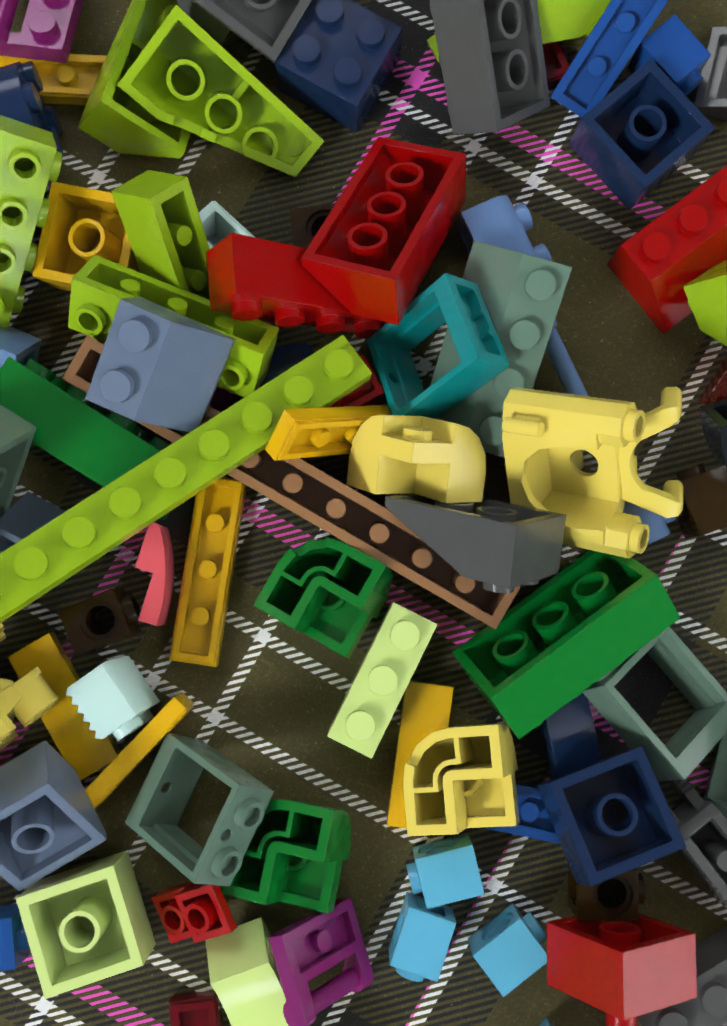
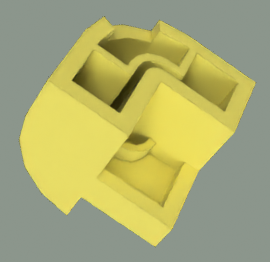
(419, 458)
(461, 781)

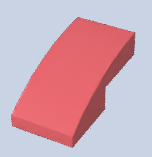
(157, 558)

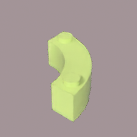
(247, 976)

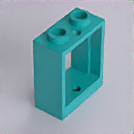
(473, 334)

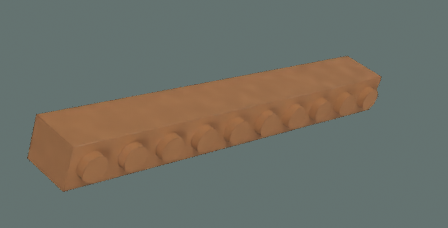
(337, 511)

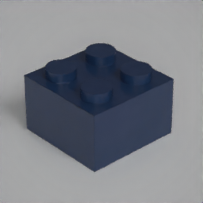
(339, 60)
(640, 134)
(611, 817)

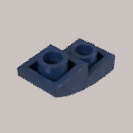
(570, 737)

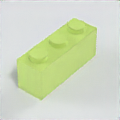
(381, 680)

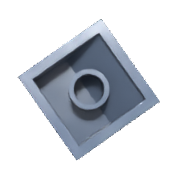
(159, 366)
(43, 816)

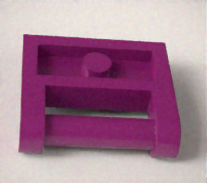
(45, 31)
(312, 948)

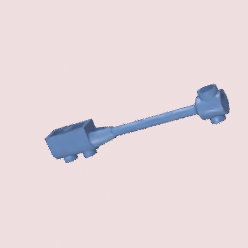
(505, 226)

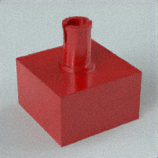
(622, 965)

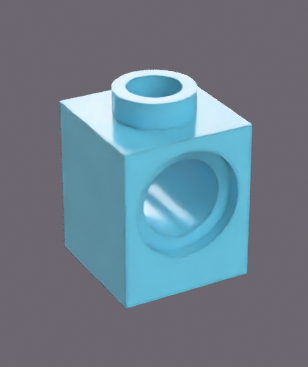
(445, 871)
(421, 939)
(509, 948)

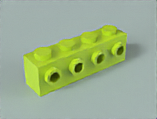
(26, 165)
(103, 283)

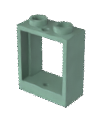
(694, 681)
(159, 811)

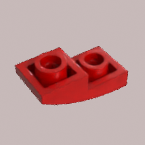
(193, 912)

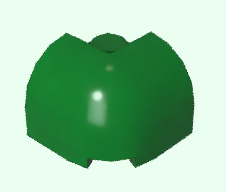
(327, 592)
(295, 856)

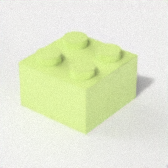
(86, 924)

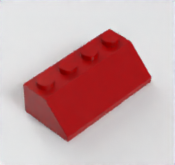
(388, 227)
(674, 252)

